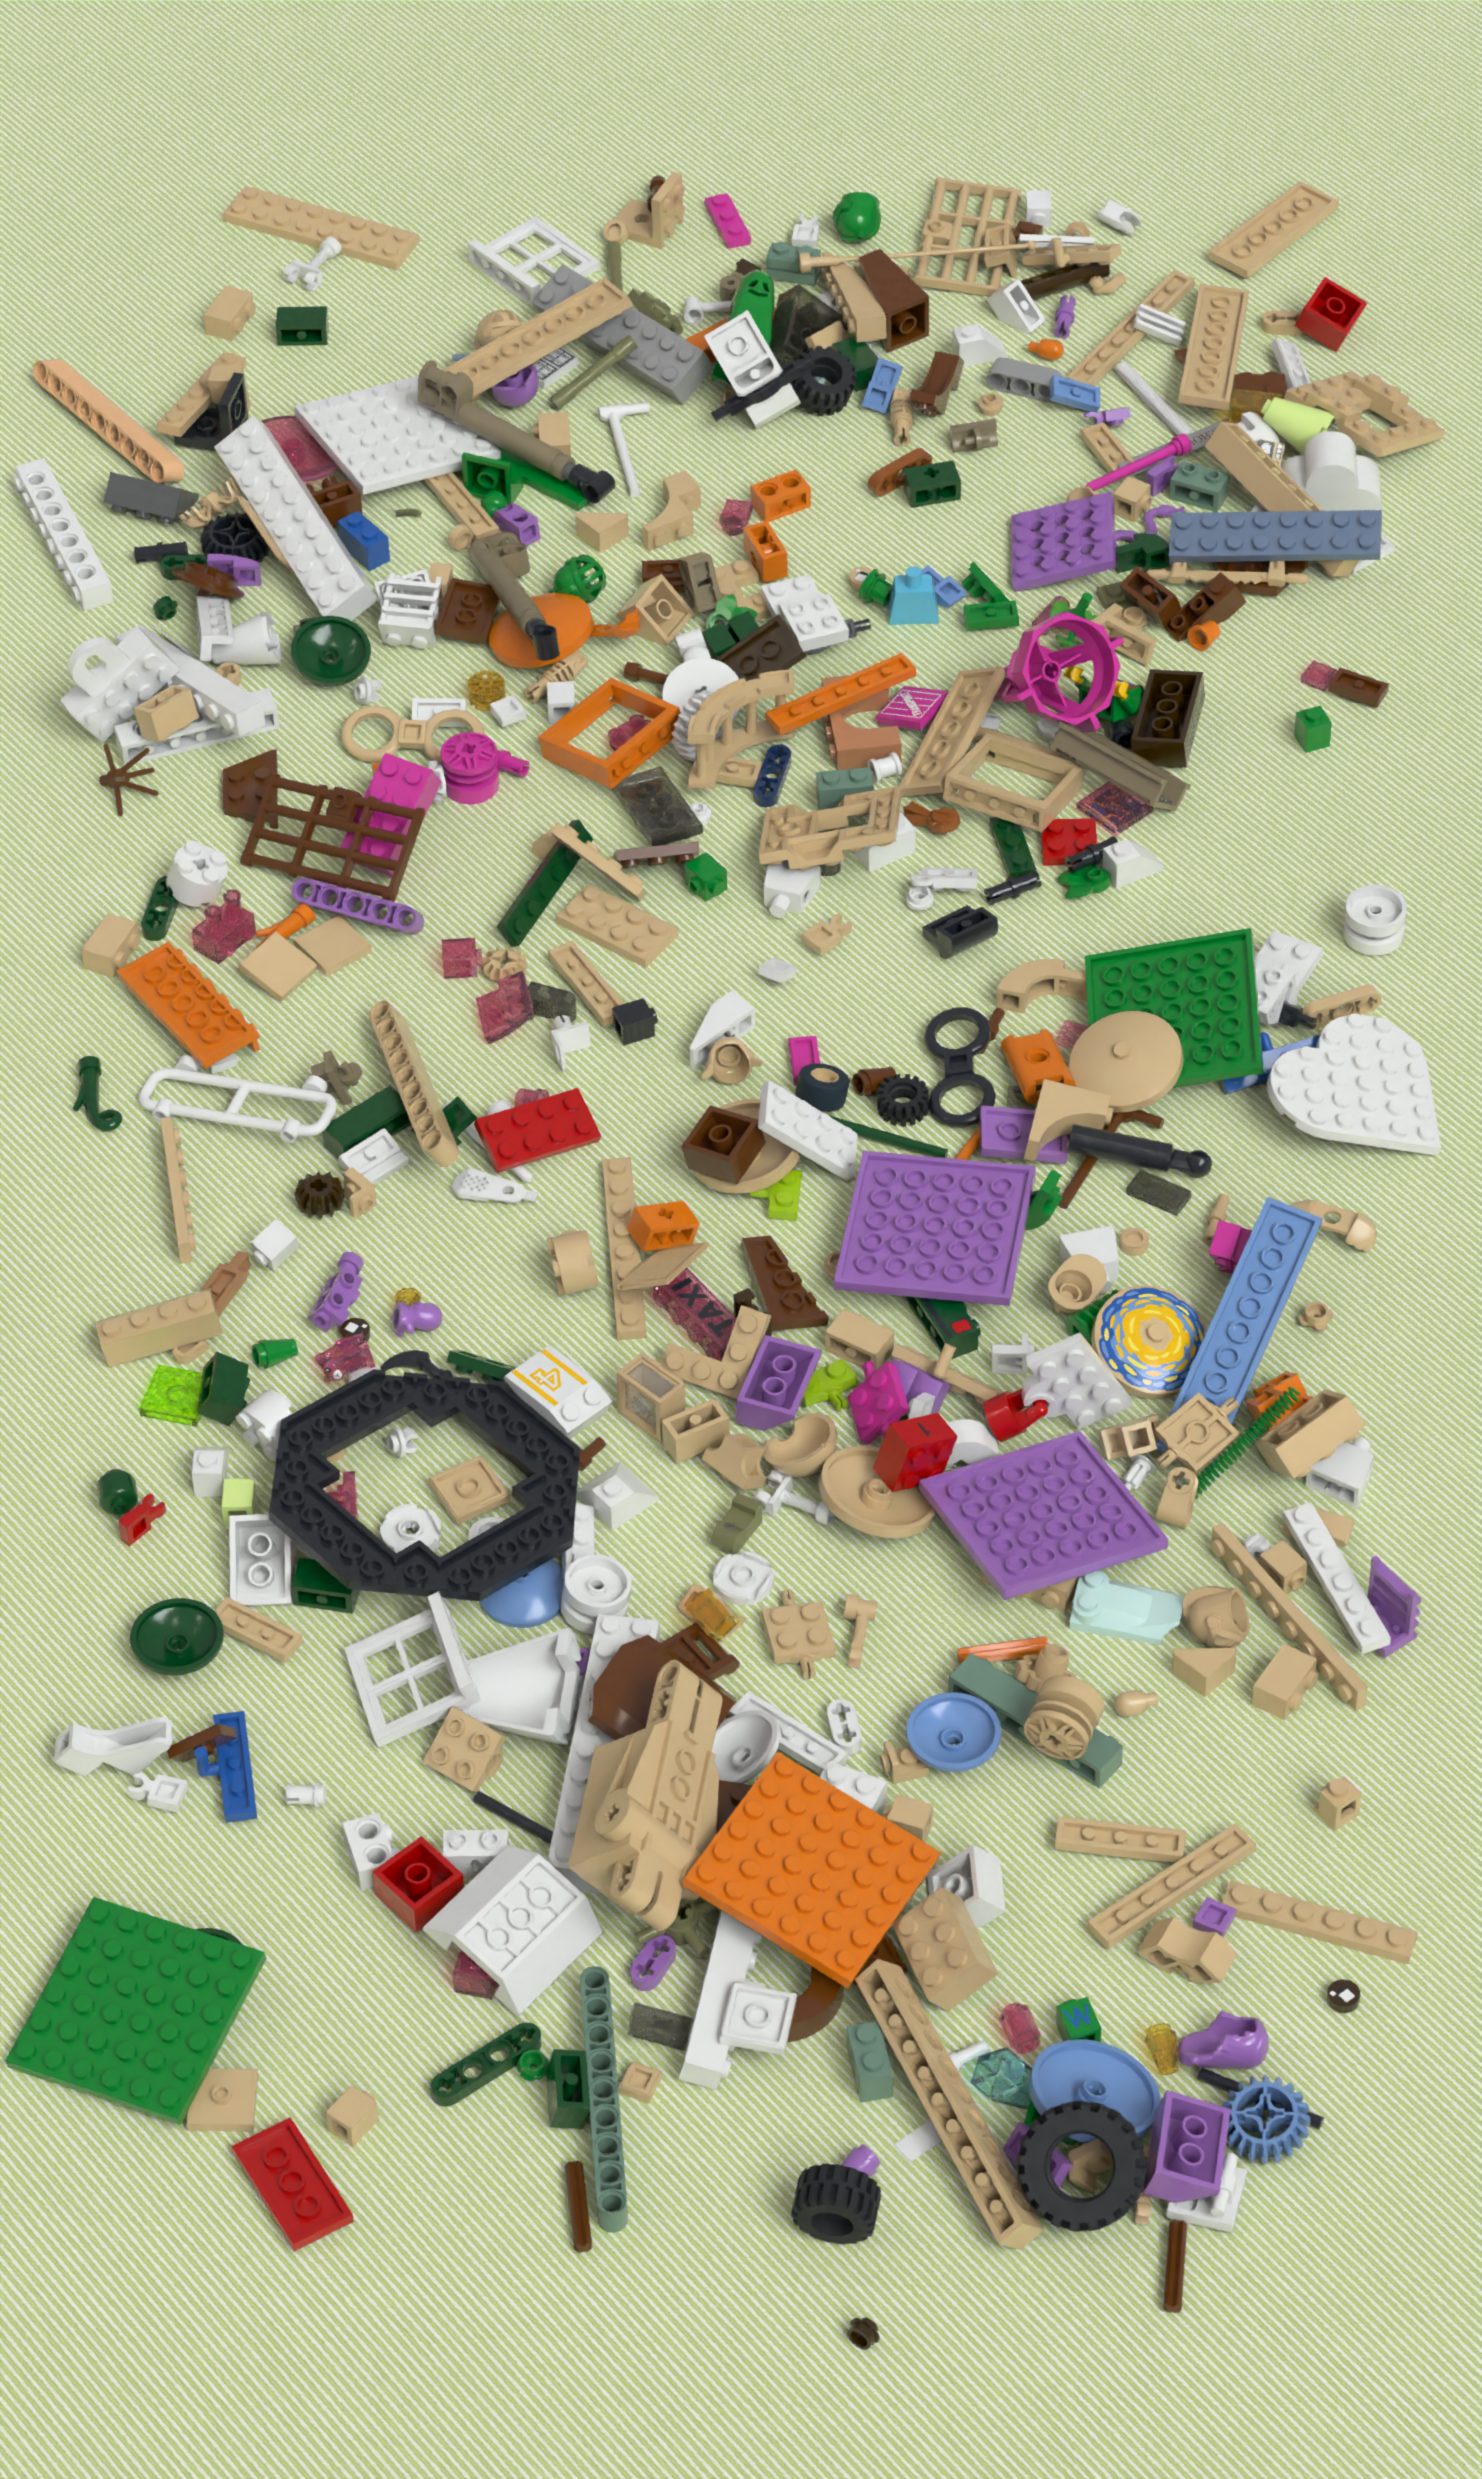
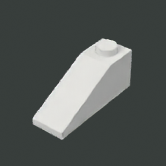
(725, 1018)

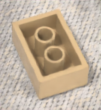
(1310, 1434)
(945, 1949)

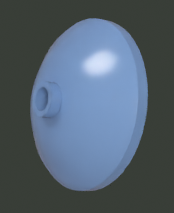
(529, 1599)
(957, 1721)

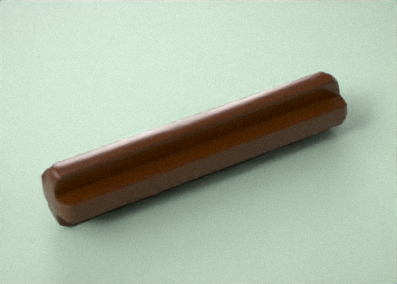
(578, 2206)
(1175, 2266)

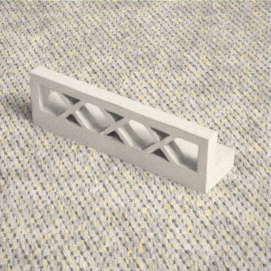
(208, 615)

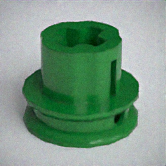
(875, 588)

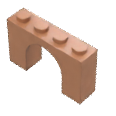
(854, 746)

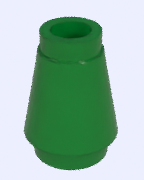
(271, 1352)

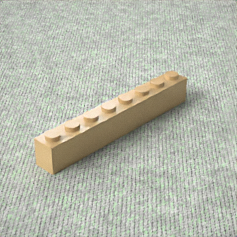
(1265, 480)

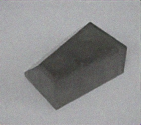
(795, 319)

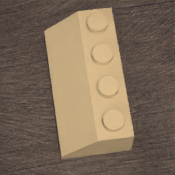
(158, 1327)

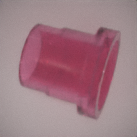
(529, 1095)

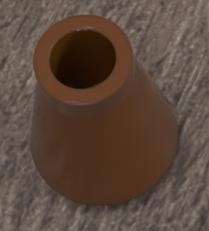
(868, 1080)

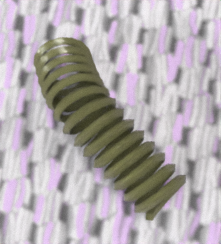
(412, 513)

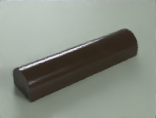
(1063, 279)

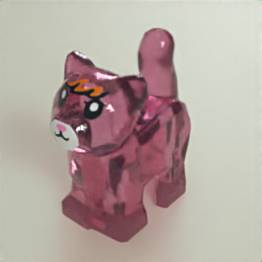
(345, 1357)

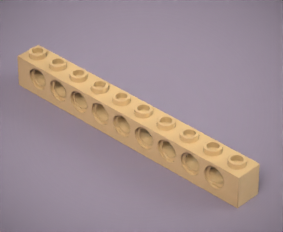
(949, 2105)

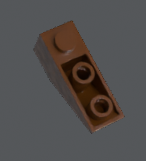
(1213, 602)

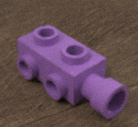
(338, 1293)

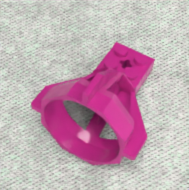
(1036, 670)

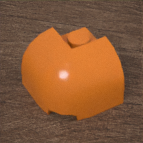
(1271, 1390)

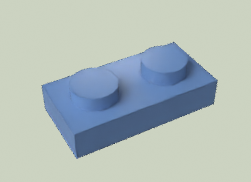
(1074, 393)

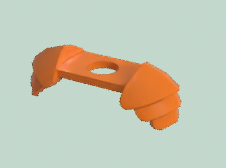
(623, 630)

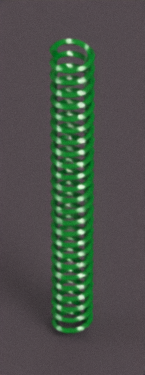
(1256, 1423)

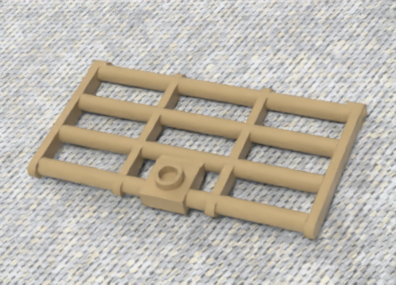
(939, 233)

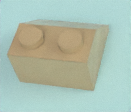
(660, 609)

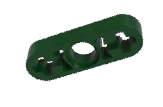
(163, 917)

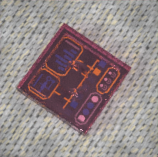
(1113, 808)

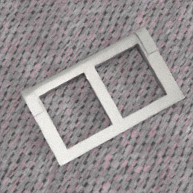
(1039, 239)

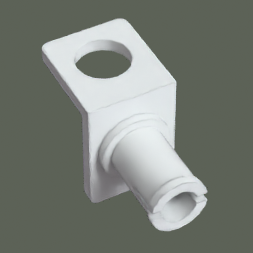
(568, 1038)

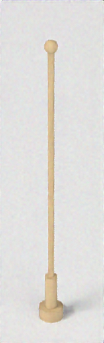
(807, 262)

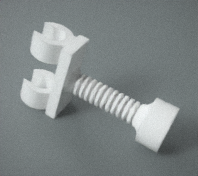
(329, 249)
(783, 1485)

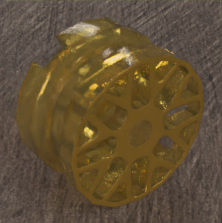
(485, 690)

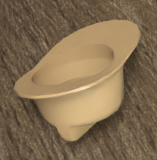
(1076, 1283)

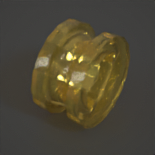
(408, 1294)

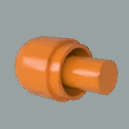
(1047, 349)

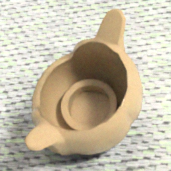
(730, 1055)

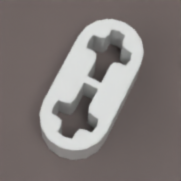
(848, 1726)

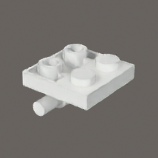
(1216, 2210)

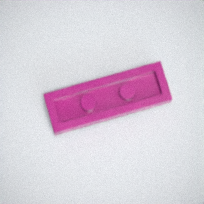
(727, 221)

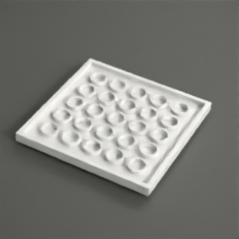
(388, 436)

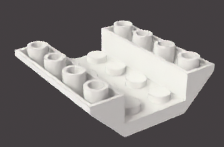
(518, 1925)

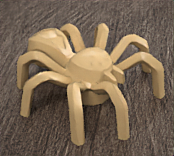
(212, 505)

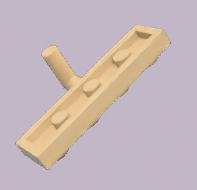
(1064, 255)
(940, 1369)

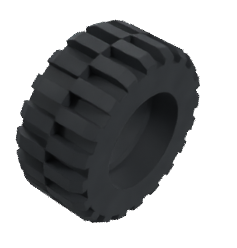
(1036, 2176)

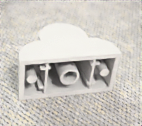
(1335, 474)

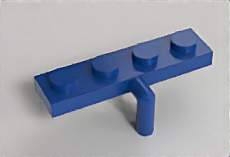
(1270, 1056)
(233, 1768)

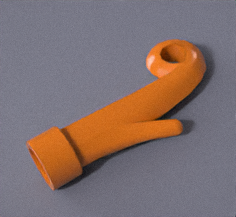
(299, 918)

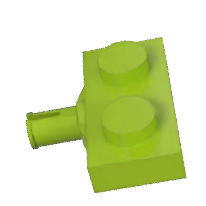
(782, 1196)
(829, 1384)

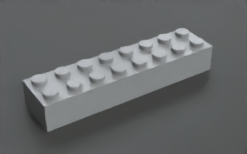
(661, 355)

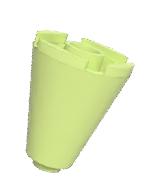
(1295, 421)

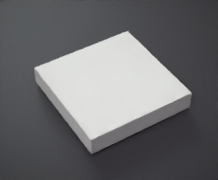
(758, 2018)

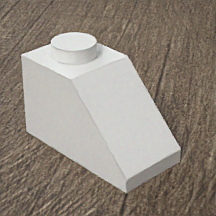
(1016, 307)
(976, 345)
(1129, 862)
(209, 1471)

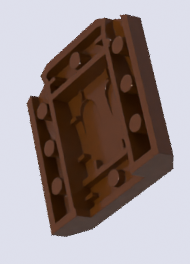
(627, 1685)

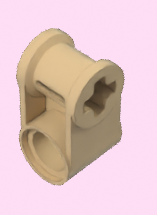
(1177, 1502)

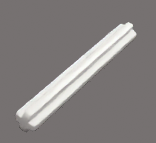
(1152, 399)

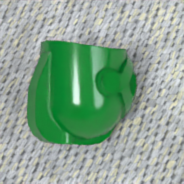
(857, 216)
(572, 580)

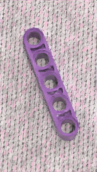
(370, 908)

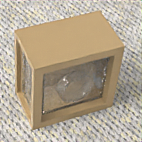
(649, 1394)

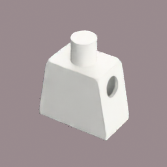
(789, 888)
(1097, 1243)
(1344, 1473)

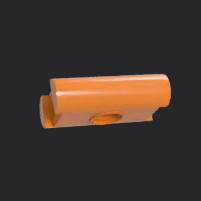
(1033, 1060)

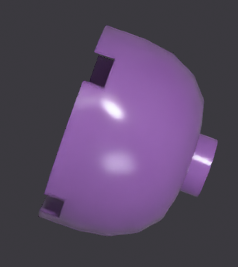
(518, 388)

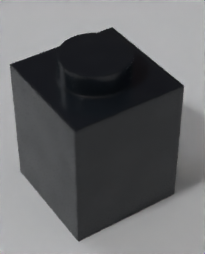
(634, 1021)

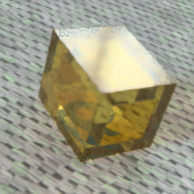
(713, 1614)

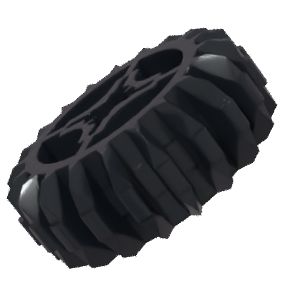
(234, 536)

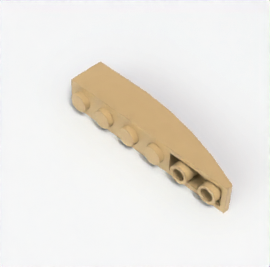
(855, 301)

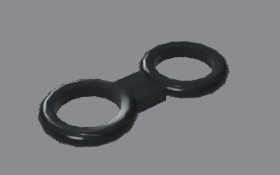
(958, 1065)

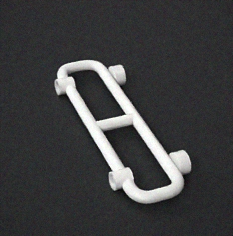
(187, 1070)

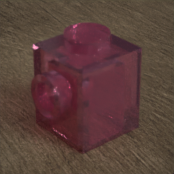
(460, 958)
(472, 1979)

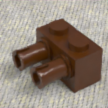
(337, 499)

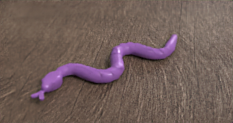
(1162, 511)

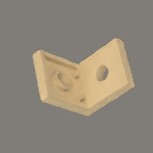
(660, 223)

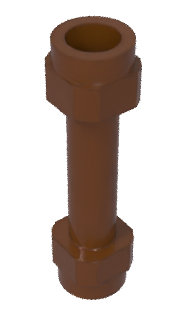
(655, 184)
(635, 672)

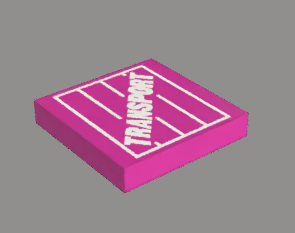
(911, 707)

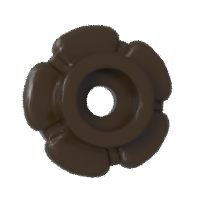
(863, 2333)

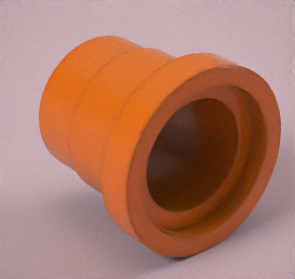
(1203, 635)

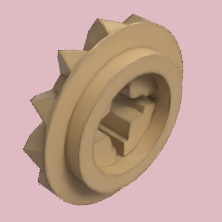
(492, 967)

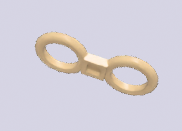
(407, 733)

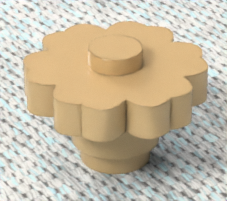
(1037, 1668)

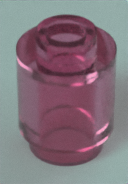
(1020, 2028)

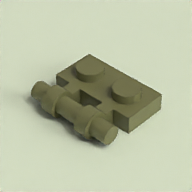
(656, 310)

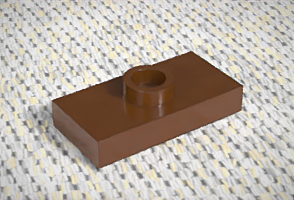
(208, 1738)

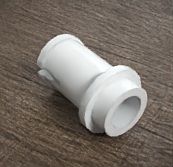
(306, 1794)

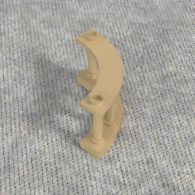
(719, 709)

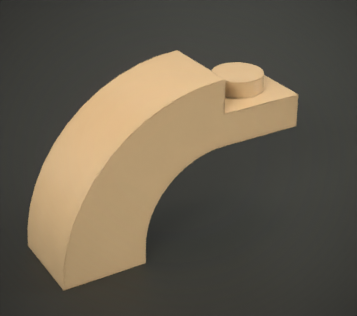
(1039, 979)

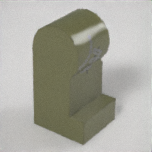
(738, 1524)

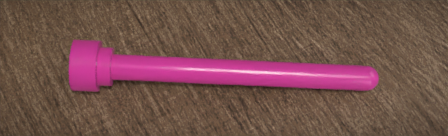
(1178, 446)

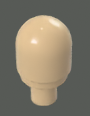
(1134, 1702)

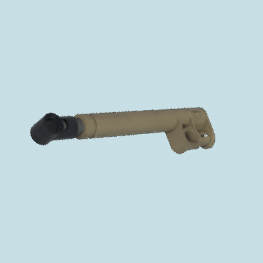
(453, 398)
(500, 565)

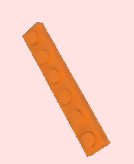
(840, 694)

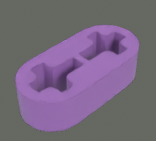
(658, 1966)

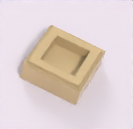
(640, 2082)

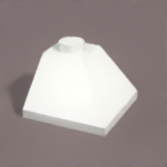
(616, 1495)

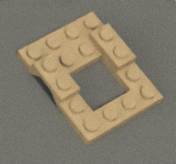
(1349, 395)
(794, 836)

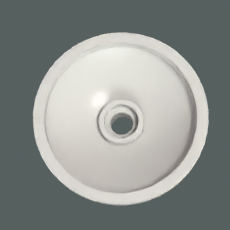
(745, 1745)

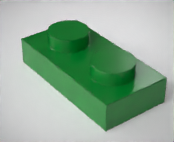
(991, 615)

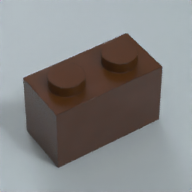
(1150, 596)

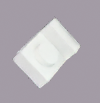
(973, 1442)

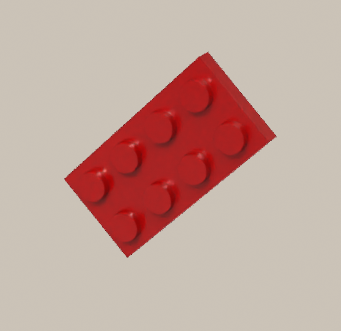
(537, 1130)
(292, 2184)

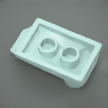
(1123, 1609)

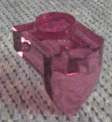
(735, 516)

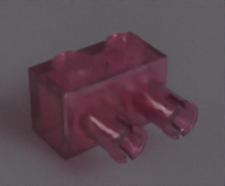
(224, 928)

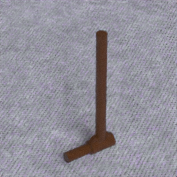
(1089, 1162)

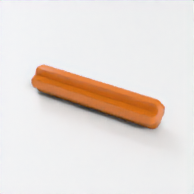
(1004, 1650)

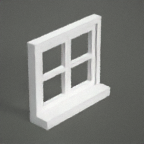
(514, 278)
(452, 1656)

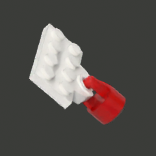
(1065, 1381)

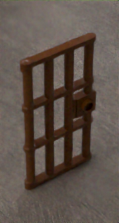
(339, 816)

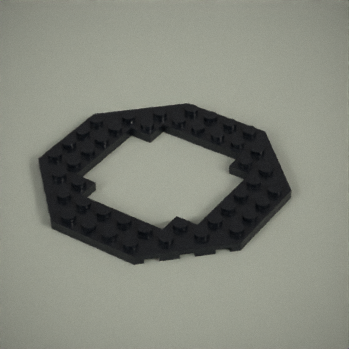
(472, 1569)

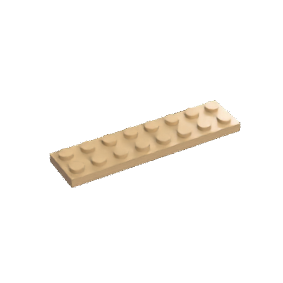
(313, 224)
(542, 335)
(1213, 347)

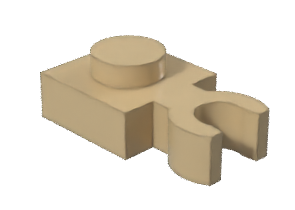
(825, 937)

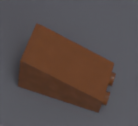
(900, 298)

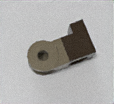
(729, 283)

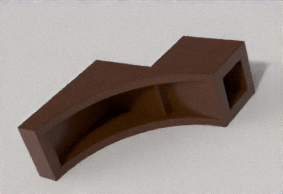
(941, 378)

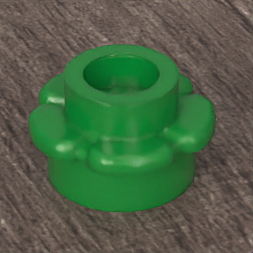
(529, 2059)

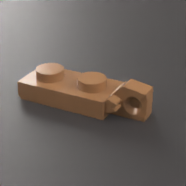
(228, 1280)

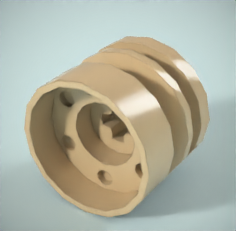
(1064, 1717)

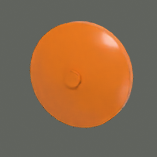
(563, 611)

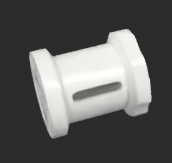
(885, 767)

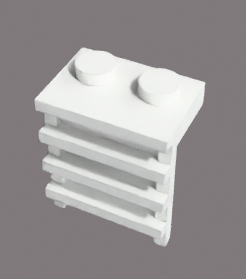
(409, 625)

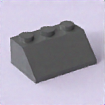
(148, 498)

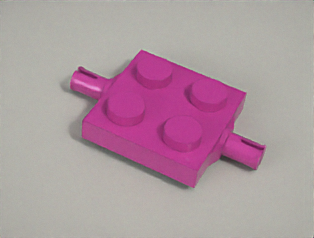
(877, 1401)

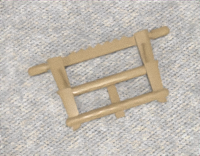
(1275, 576)

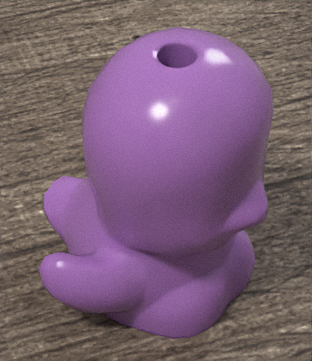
(419, 1316)

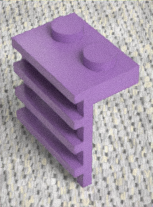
(1394, 1605)

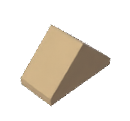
(601, 529)
(1204, 1667)

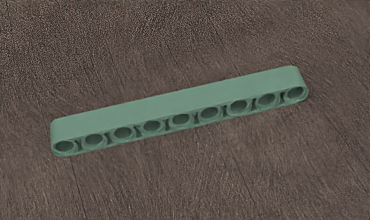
(607, 2109)

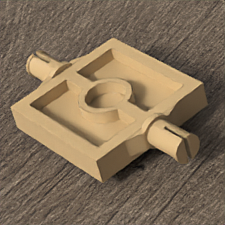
(1197, 1433)
(798, 1633)

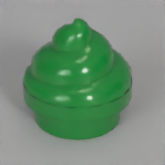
(493, 501)

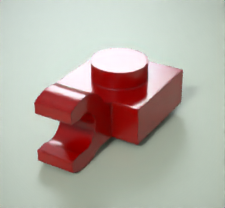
(138, 1521)

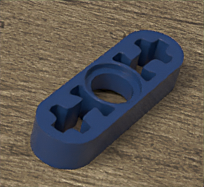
(774, 784)

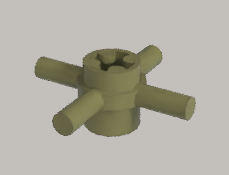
(683, 1927)

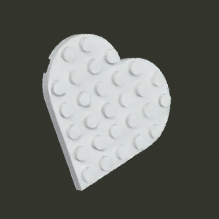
(1359, 1087)

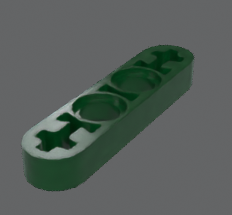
(482, 2060)

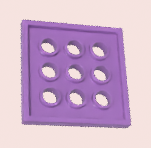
(1077, 564)

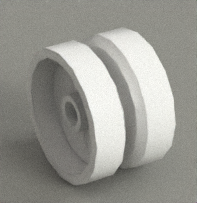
(1375, 920)
(592, 1588)

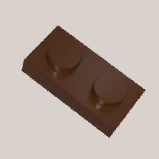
(1358, 687)

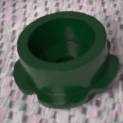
(165, 608)

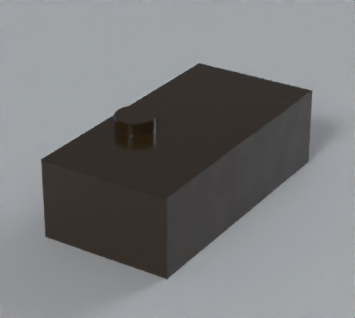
(1168, 717)

